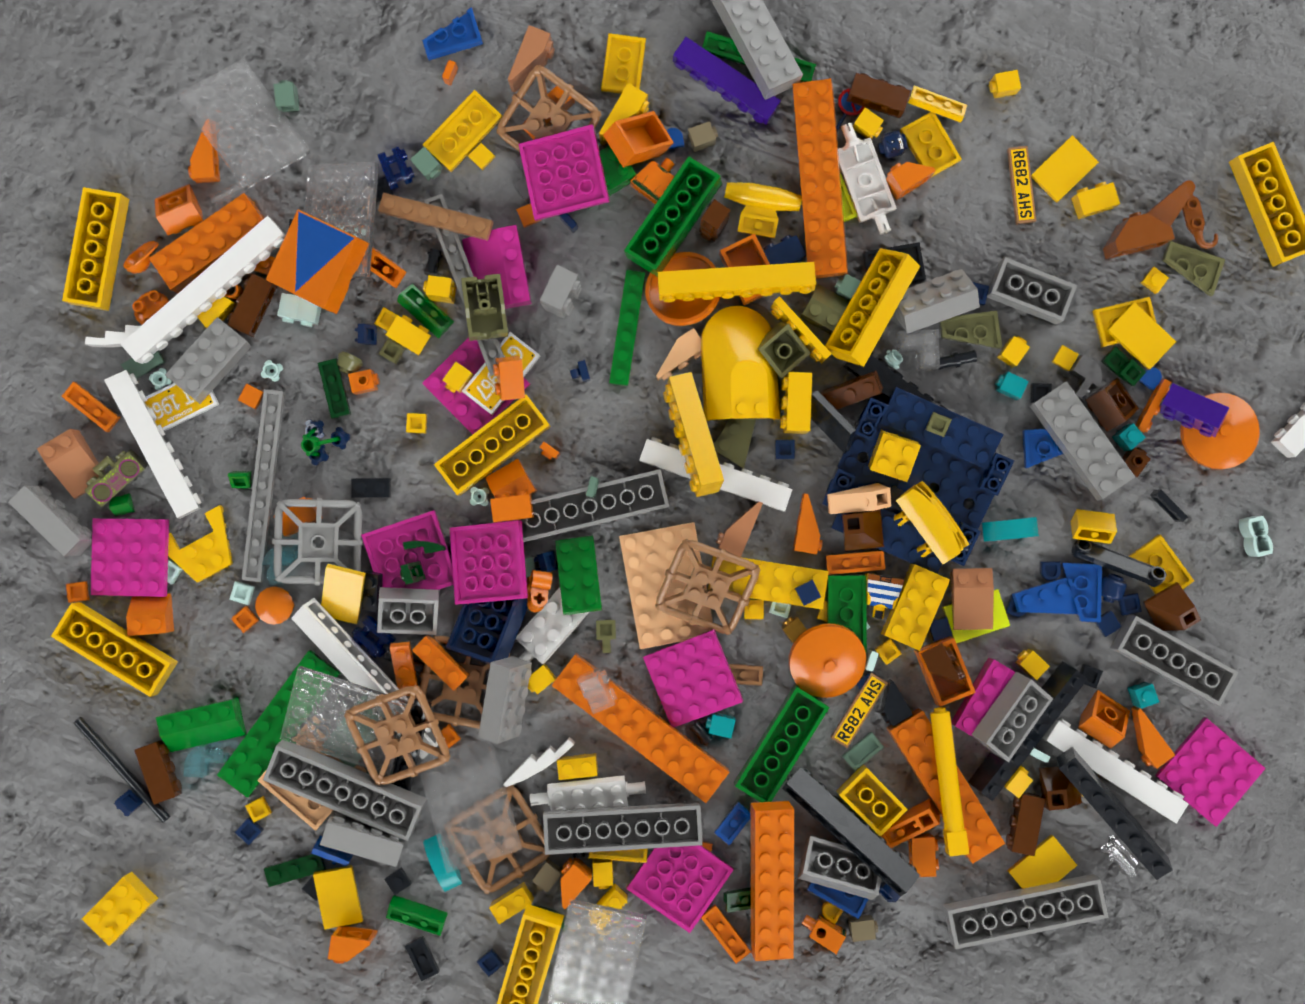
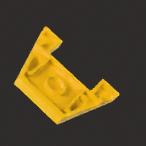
(206, 554)

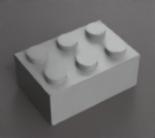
(561, 292)
(407, 611)

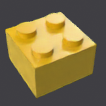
(894, 455)

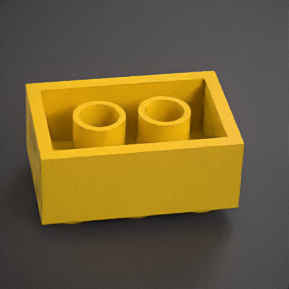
(796, 403)
(871, 800)
(120, 908)

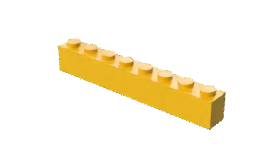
(736, 281)

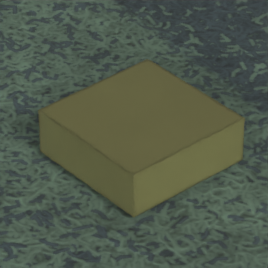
(392, 350)
(938, 424)

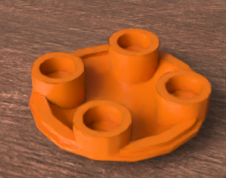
(148, 305)
(274, 605)

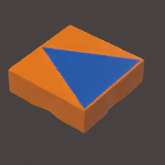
(317, 261)

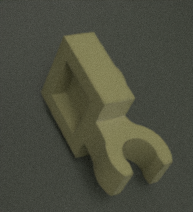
(605, 631)

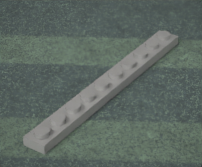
(460, 269)
(263, 485)

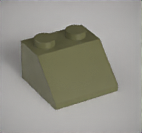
(824, 309)
(783, 349)

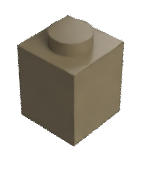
(702, 136)
(547, 876)
(862, 928)

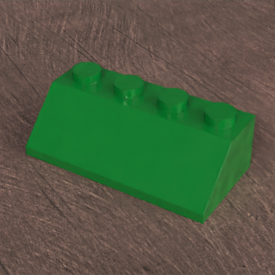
(201, 725)

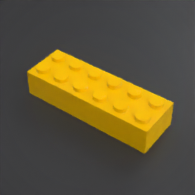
(1271, 202)
(95, 249)
(872, 306)
(693, 434)
(492, 445)
(777, 582)
(113, 649)
(530, 956)

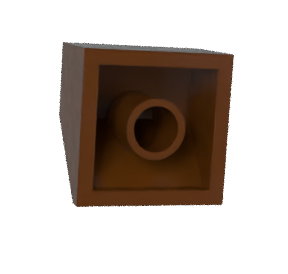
(1112, 404)

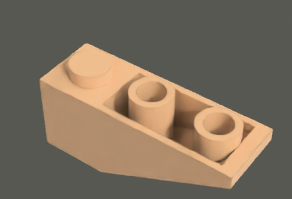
(684, 349)
(860, 499)

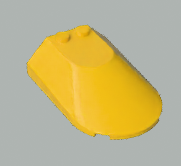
(734, 372)

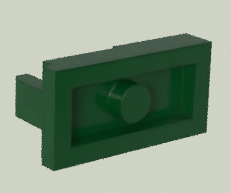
(412, 572)
(737, 899)

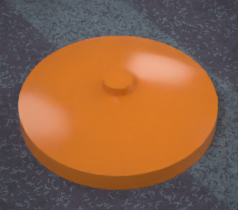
(680, 311)
(1234, 440)
(827, 660)

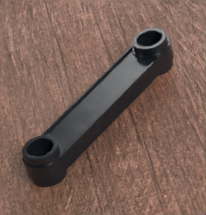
(1118, 562)

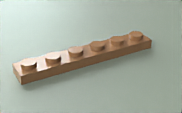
(435, 216)

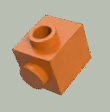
(363, 381)

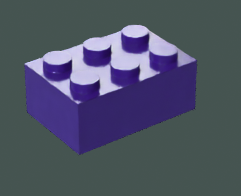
(1193, 410)

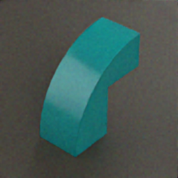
(1010, 529)
(433, 852)

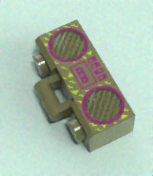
(109, 484)

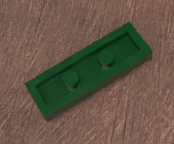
(334, 388)
(293, 869)

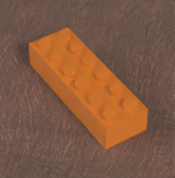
(205, 243)

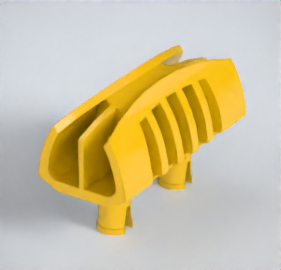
(932, 522)

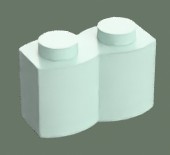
(295, 308)
(1255, 532)

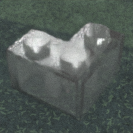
(925, 345)
(596, 690)

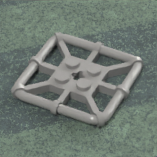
(308, 532)

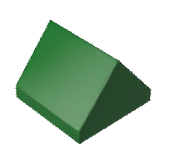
(240, 479)
(121, 505)

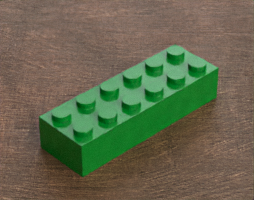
(673, 216)
(781, 745)

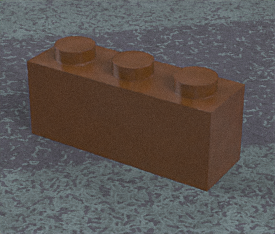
(878, 95)
(714, 220)
(252, 305)
(853, 390)
(158, 771)
(1025, 823)

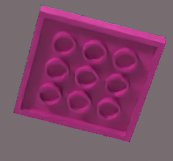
(564, 172)
(459, 404)
(388, 554)
(129, 557)
(488, 562)
(693, 678)
(1210, 771)
(680, 882)

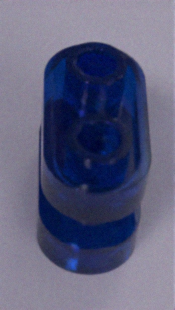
(406, 173)
(362, 636)

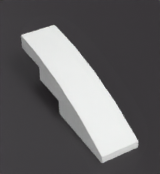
(112, 338)
(533, 765)

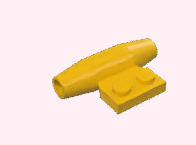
(761, 206)

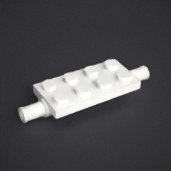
(865, 179)
(547, 630)
(588, 793)

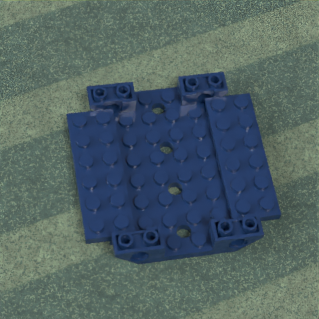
(959, 463)

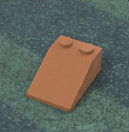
(534, 50)
(70, 461)
(738, 533)
(972, 598)

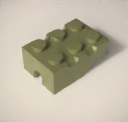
(484, 307)

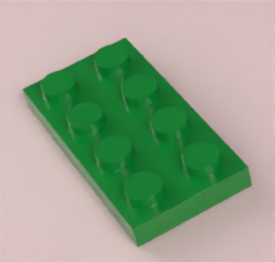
(578, 575)
(848, 603)

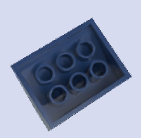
(487, 629)

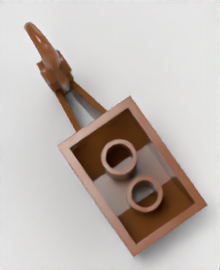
(1154, 228)

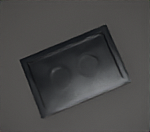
(912, 249)
(831, 422)

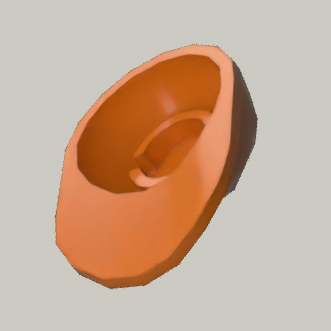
(139, 259)

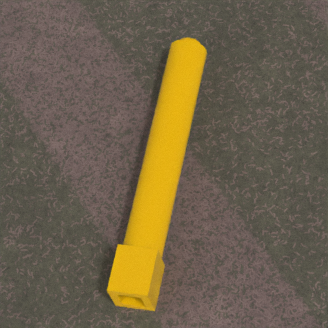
(954, 833)

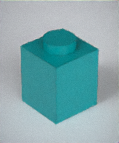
(1011, 385)
(1128, 437)
(1143, 695)
(720, 725)

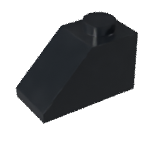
(893, 705)

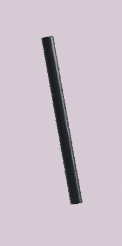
(121, 769)

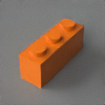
(441, 662)

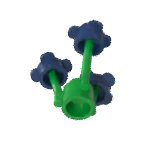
(314, 447)

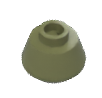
(348, 363)

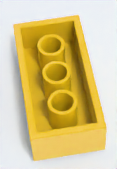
(915, 606)

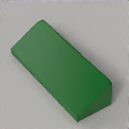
(425, 310)
(416, 915)

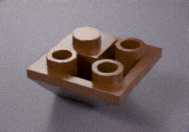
(862, 530)
(1172, 609)
(942, 663)
(1057, 789)

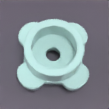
(893, 358)
(267, 368)
(154, 378)
(474, 496)

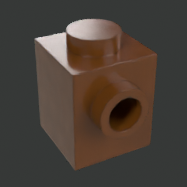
(1136, 460)

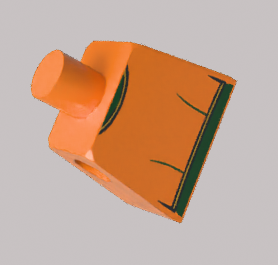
(653, 179)
(831, 938)

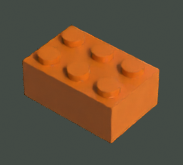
(638, 138)
(744, 253)
(941, 689)

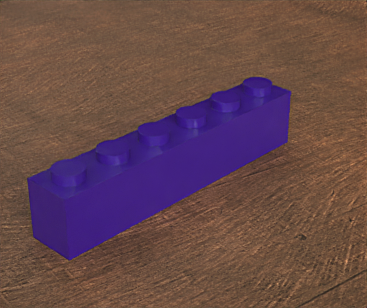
(725, 80)

